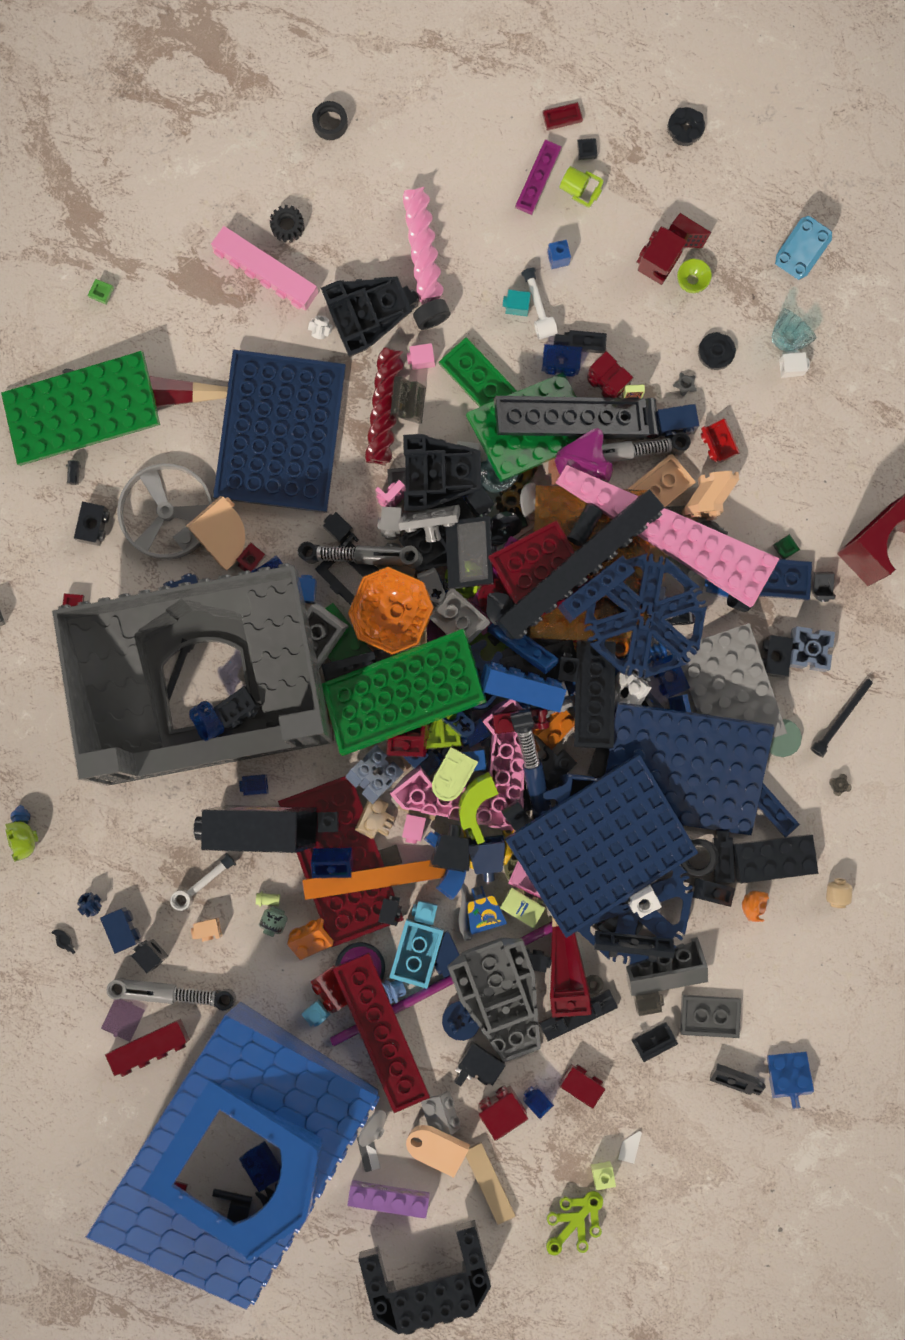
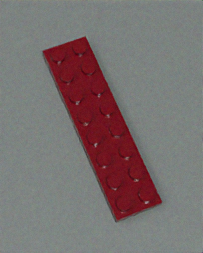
(381, 1032)

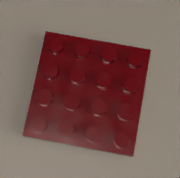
(531, 560)

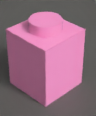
(421, 356)
(413, 828)

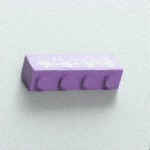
(388, 1199)

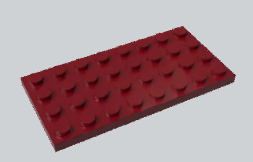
(351, 913)

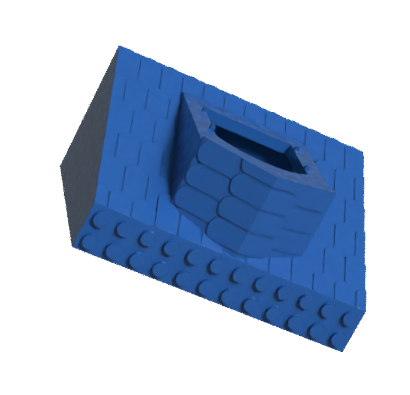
(280, 1093)

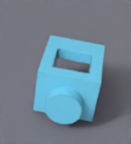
(315, 1014)

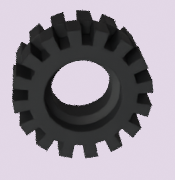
(289, 234)

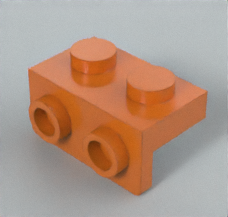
(559, 726)
(309, 939)

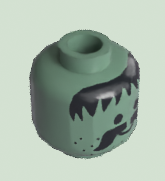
(273, 921)

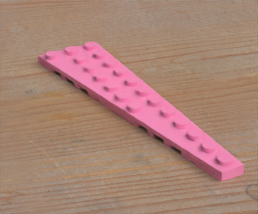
(711, 554)

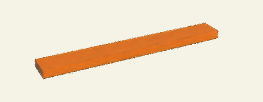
(371, 879)

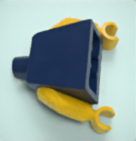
(489, 856)

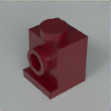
(250, 550)

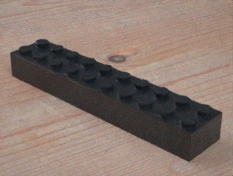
(581, 563)

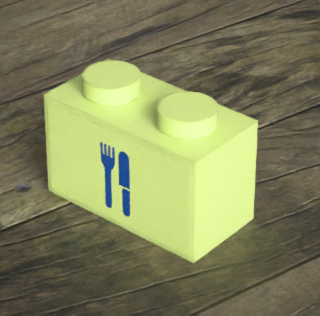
(522, 907)

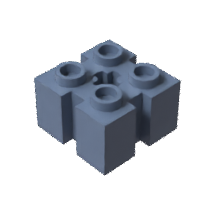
(819, 642)
(384, 777)

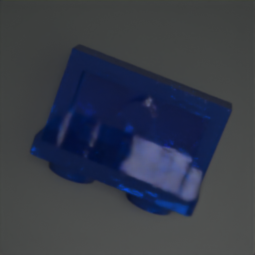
(261, 1166)

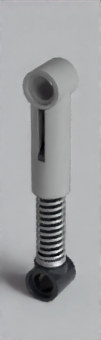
(627, 450)
(168, 993)

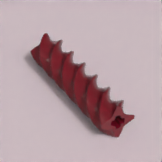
(381, 420)

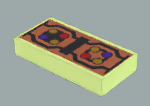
(633, 391)

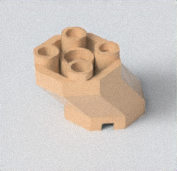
(710, 495)

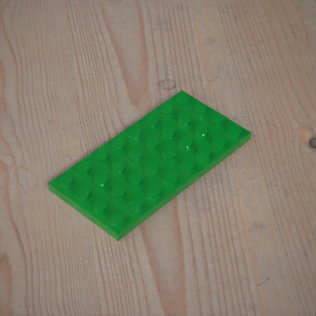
(80, 408)
(403, 692)

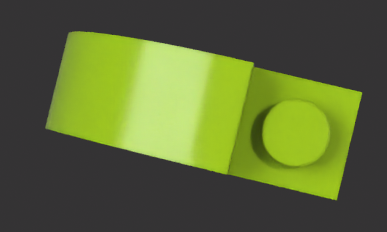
(471, 798)

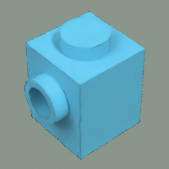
(424, 912)

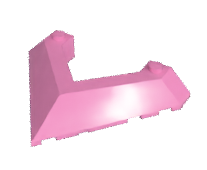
(504, 766)

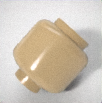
(839, 893)

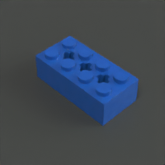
(522, 687)

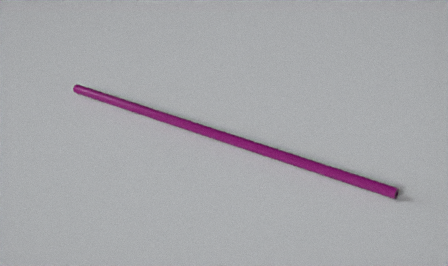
(433, 988)

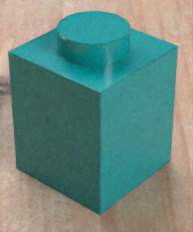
(517, 303)

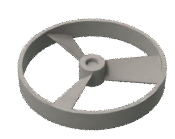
(165, 510)

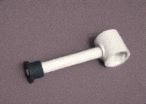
(545, 326)
(225, 863)

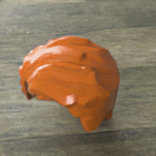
(755, 905)

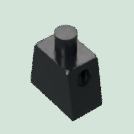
(451, 851)

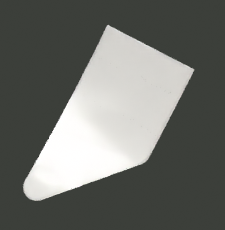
(629, 1148)

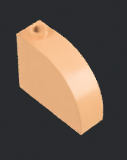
(220, 531)

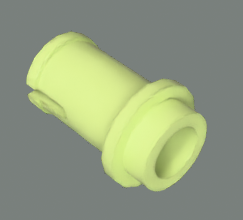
(267, 899)

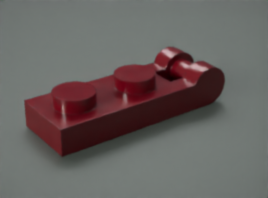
(503, 724)

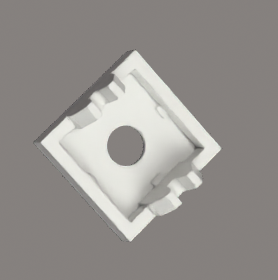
(637, 689)

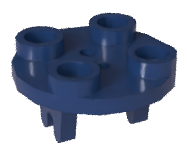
(453, 1026)

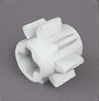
(320, 327)

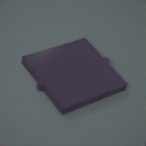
(123, 1019)

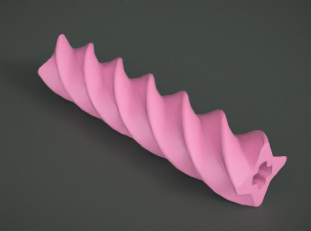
(422, 251)

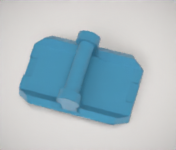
(803, 247)

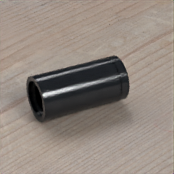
(584, 525)

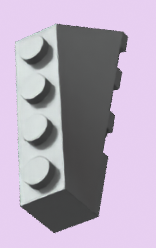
(683, 970)

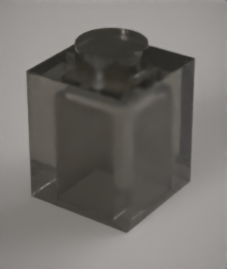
(648, 1003)

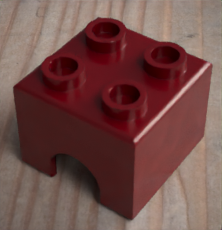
(660, 254)
(502, 1112)

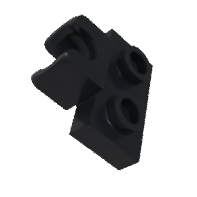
(556, 765)

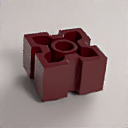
(609, 376)

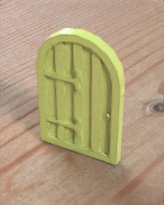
(453, 775)

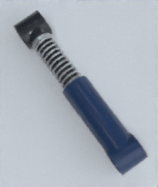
(532, 767)

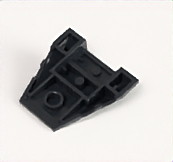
(365, 310)
(438, 471)
(433, 553)

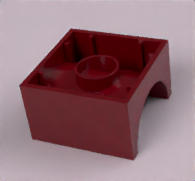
(868, 549)

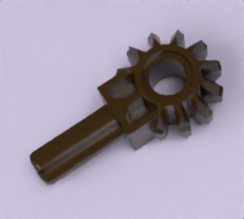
(513, 493)

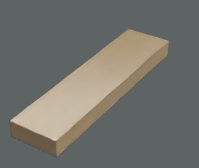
(489, 1183)

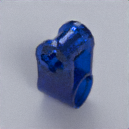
(207, 721)

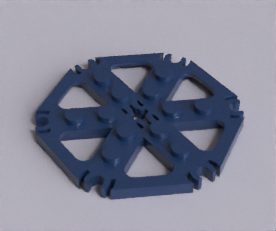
(659, 628)
(654, 921)

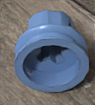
(394, 990)

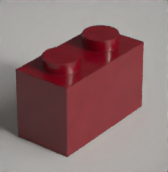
(582, 1086)

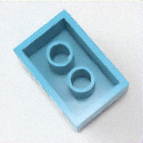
(416, 953)

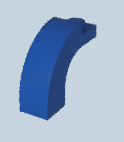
(452, 880)

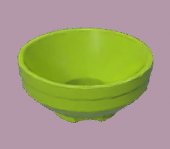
(700, 270)

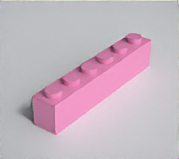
(264, 268)

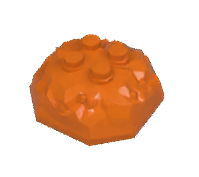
(390, 610)

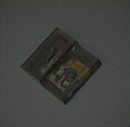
(408, 399)

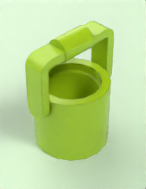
(575, 183)

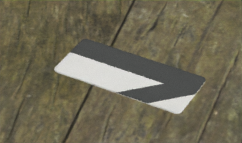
(369, 1156)

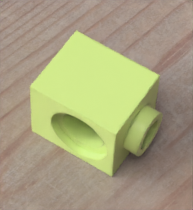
(603, 1175)

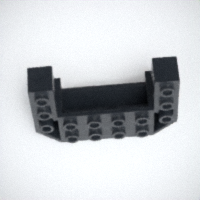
(433, 1300)

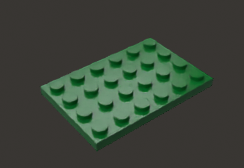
(515, 453)

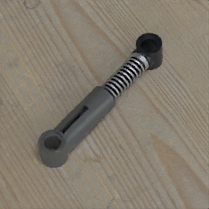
(362, 555)

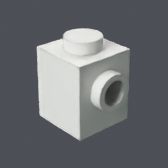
(794, 364)

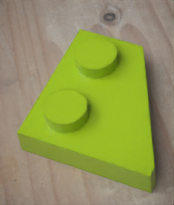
(443, 735)

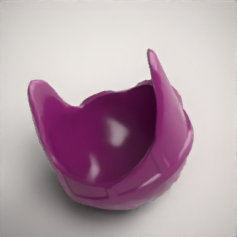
(586, 455)

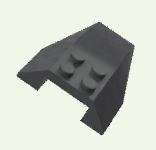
(500, 994)

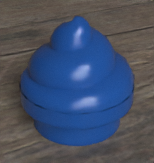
(20, 814)

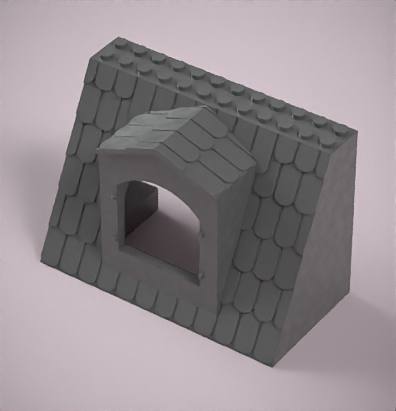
(117, 681)

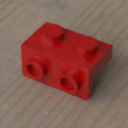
(720, 441)

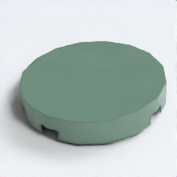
(788, 743)

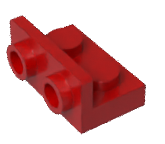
(329, 990)

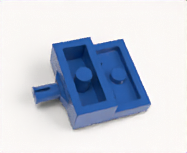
(790, 1076)

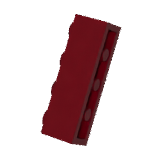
(147, 1047)

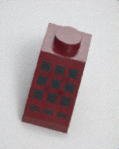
(692, 232)

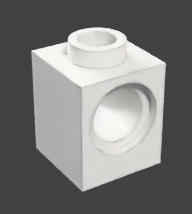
(650, 906)

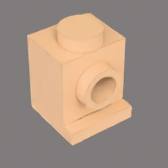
(206, 929)

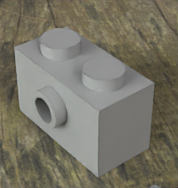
(389, 522)

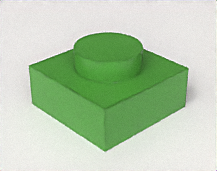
(100, 291)

